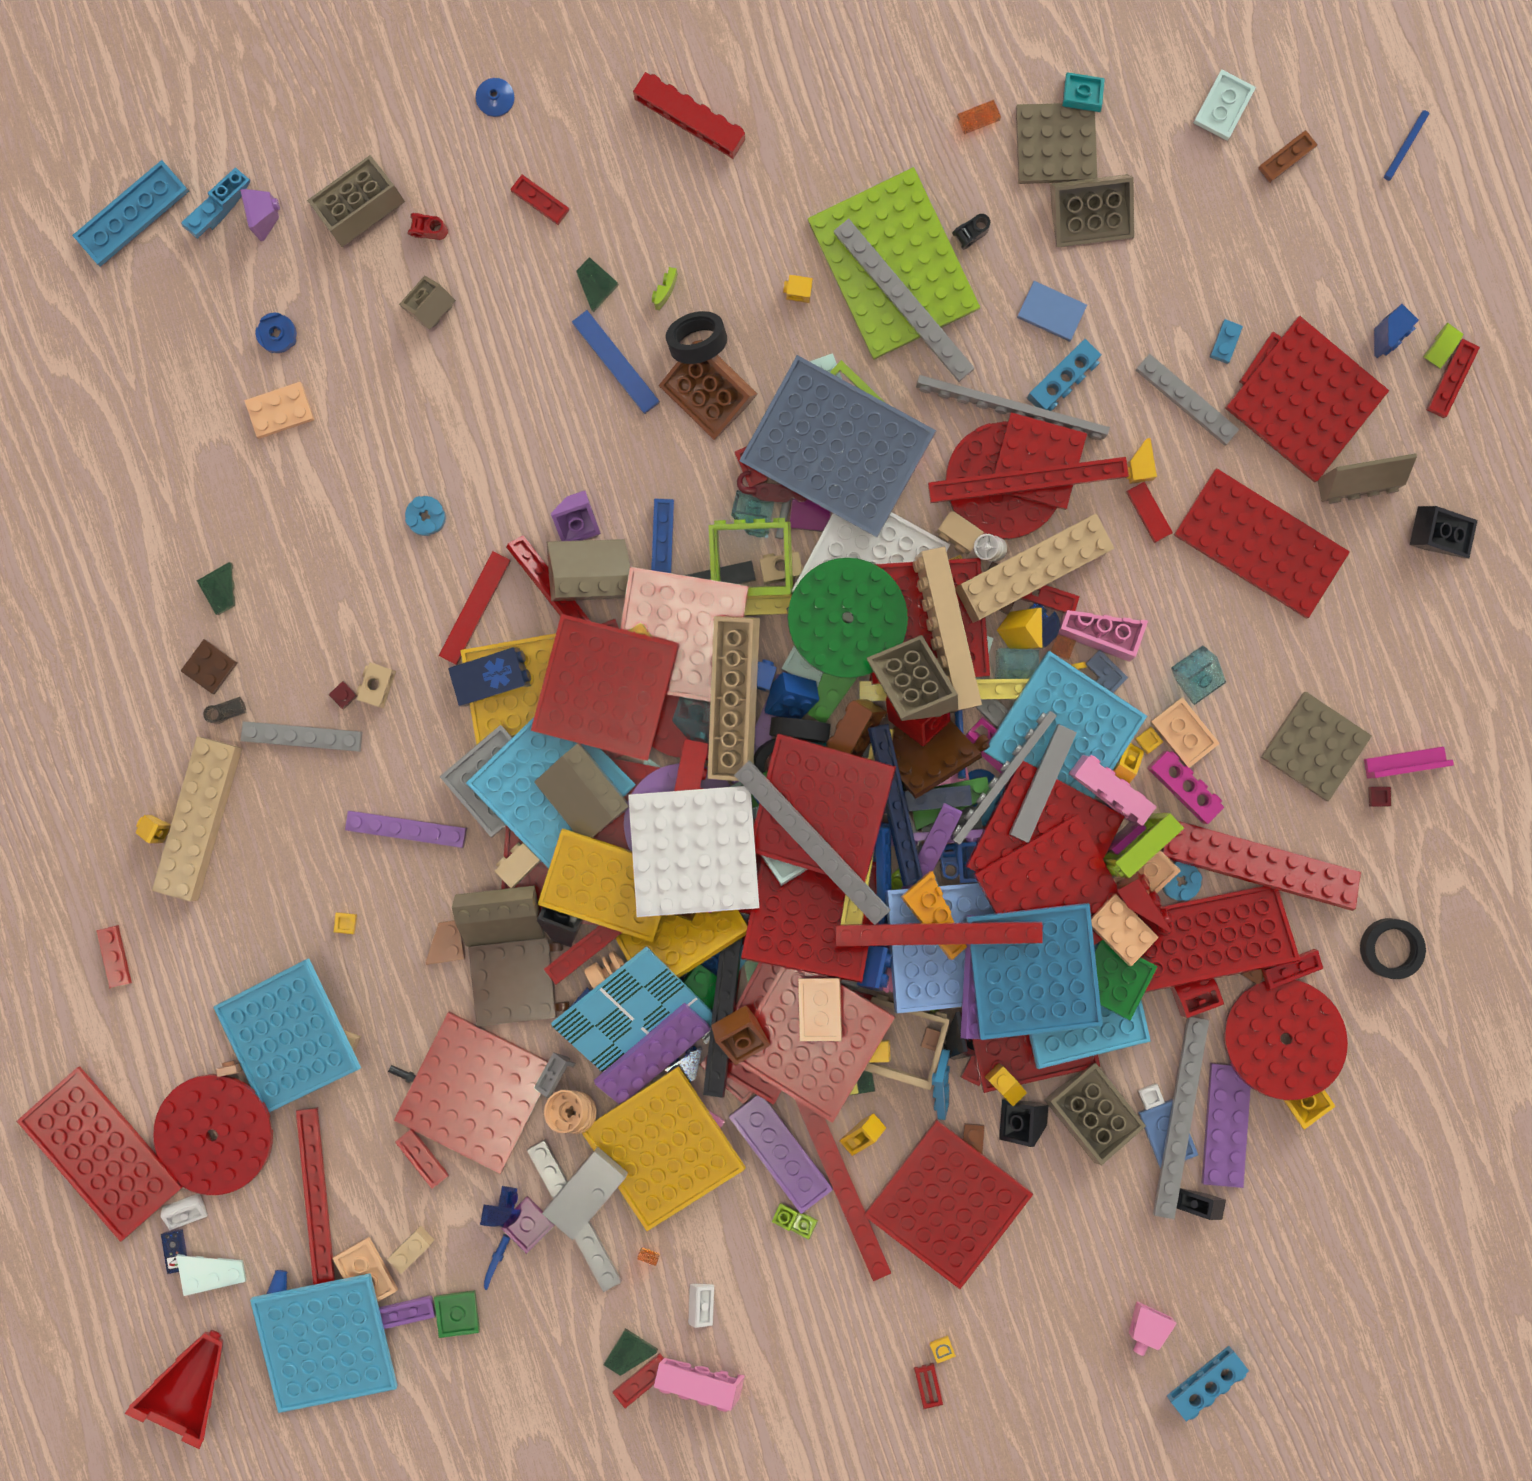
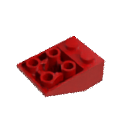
(1139, 898)
(1197, 997)

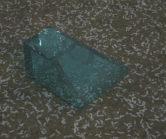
(751, 508)
(693, 718)

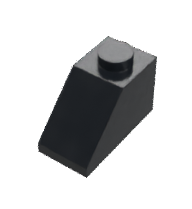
(1201, 1204)

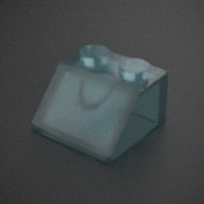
(1016, 663)
(1199, 674)

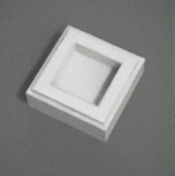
(1151, 1096)

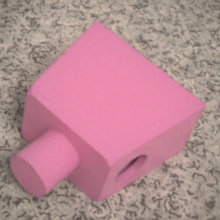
(1149, 1328)

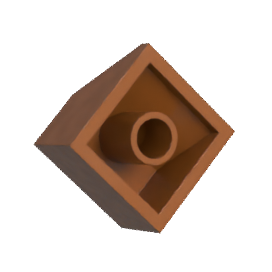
(740, 1035)

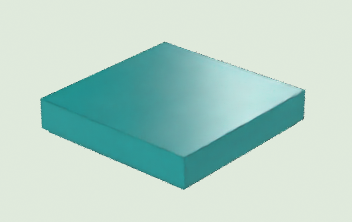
(1083, 92)

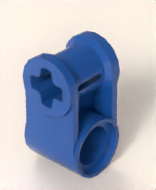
(949, 858)

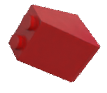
(921, 729)

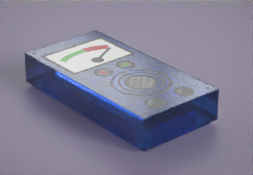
(173, 1244)

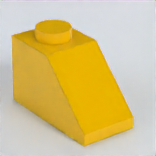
(1142, 465)
(1129, 763)
(152, 829)
(1006, 1084)
(863, 1134)

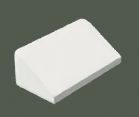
(183, 1211)
(701, 1305)

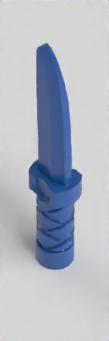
(497, 1256)

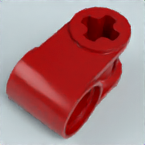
(423, 226)

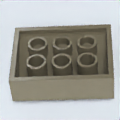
(356, 201)
(1093, 210)
(1366, 478)
(588, 569)
(914, 680)
(582, 792)
(497, 916)
(1095, 1113)

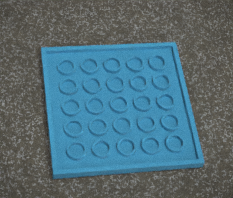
(1038, 984)

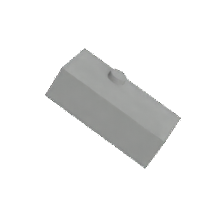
(585, 1193)

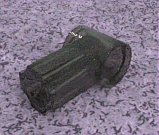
(226, 710)

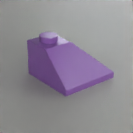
(260, 211)
(575, 518)

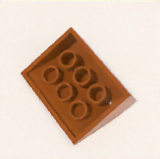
(708, 393)

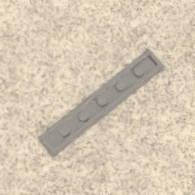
(1042, 783)

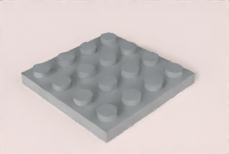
(469, 765)

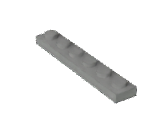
(1187, 399)
(301, 736)

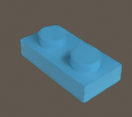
(1226, 341)

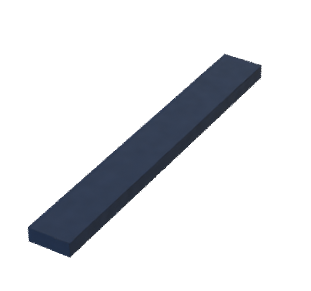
(897, 808)

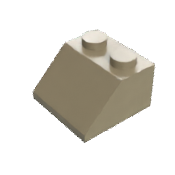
(427, 302)

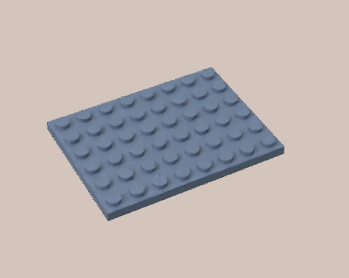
(837, 446)

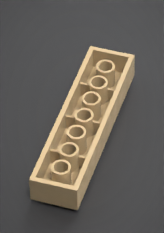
(1034, 568)
(946, 624)
(733, 695)
(197, 819)

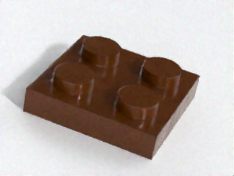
(209, 666)

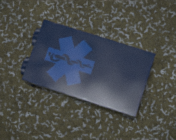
(489, 676)

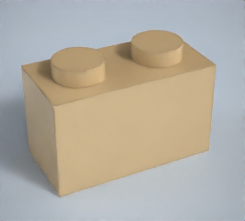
(959, 532)
(516, 865)
(410, 1249)

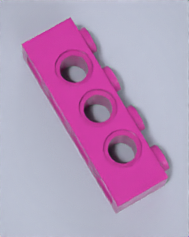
(1160, 769)

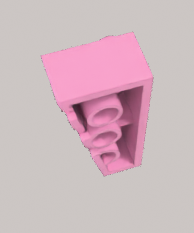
(1105, 633)
(1112, 790)
(699, 1384)

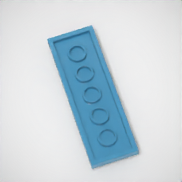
(130, 213)

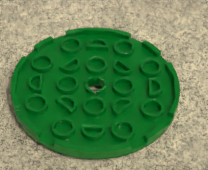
(842, 588)

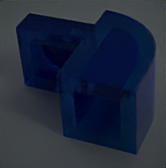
(1050, 625)
(503, 1214)

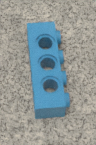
(1083, 352)
(1208, 1373)

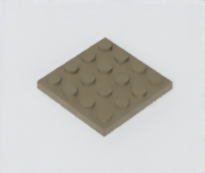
(1055, 143)
(1316, 746)

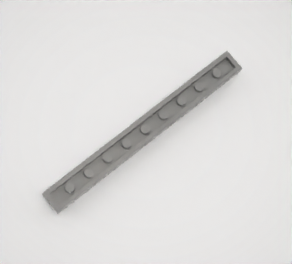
(903, 300)
(1004, 406)
(812, 842)
(1180, 1117)

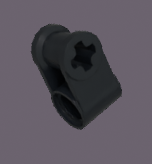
(969, 233)

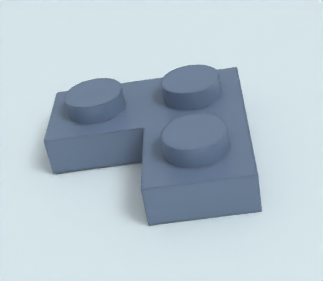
(1108, 673)

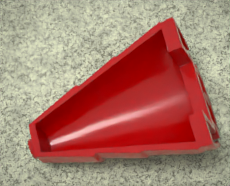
(183, 1391)

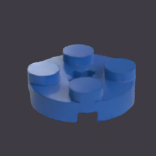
(266, 327)

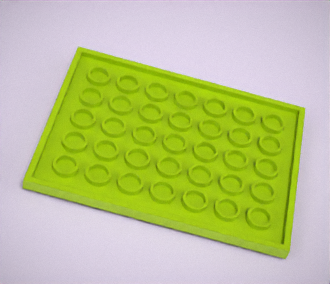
(911, 240)

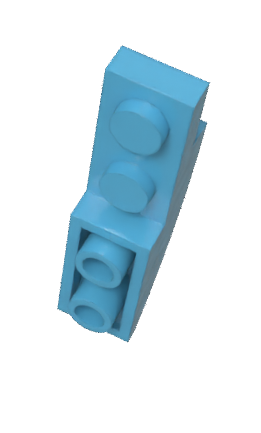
(217, 205)

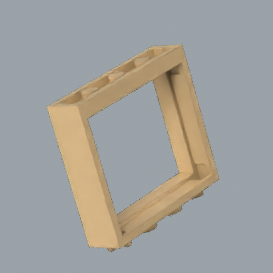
(904, 1076)

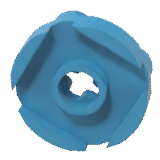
(419, 506)
(1189, 889)

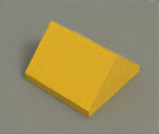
(1022, 629)
(1310, 1109)

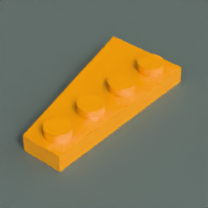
(929, 906)

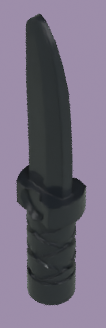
(401, 1073)

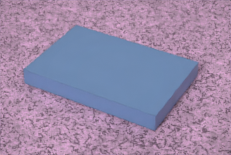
(1052, 311)
(1156, 1129)

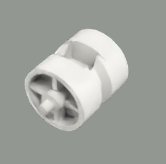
(990, 547)

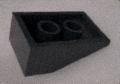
(1443, 531)

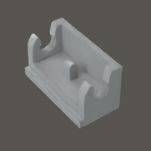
(552, 1074)

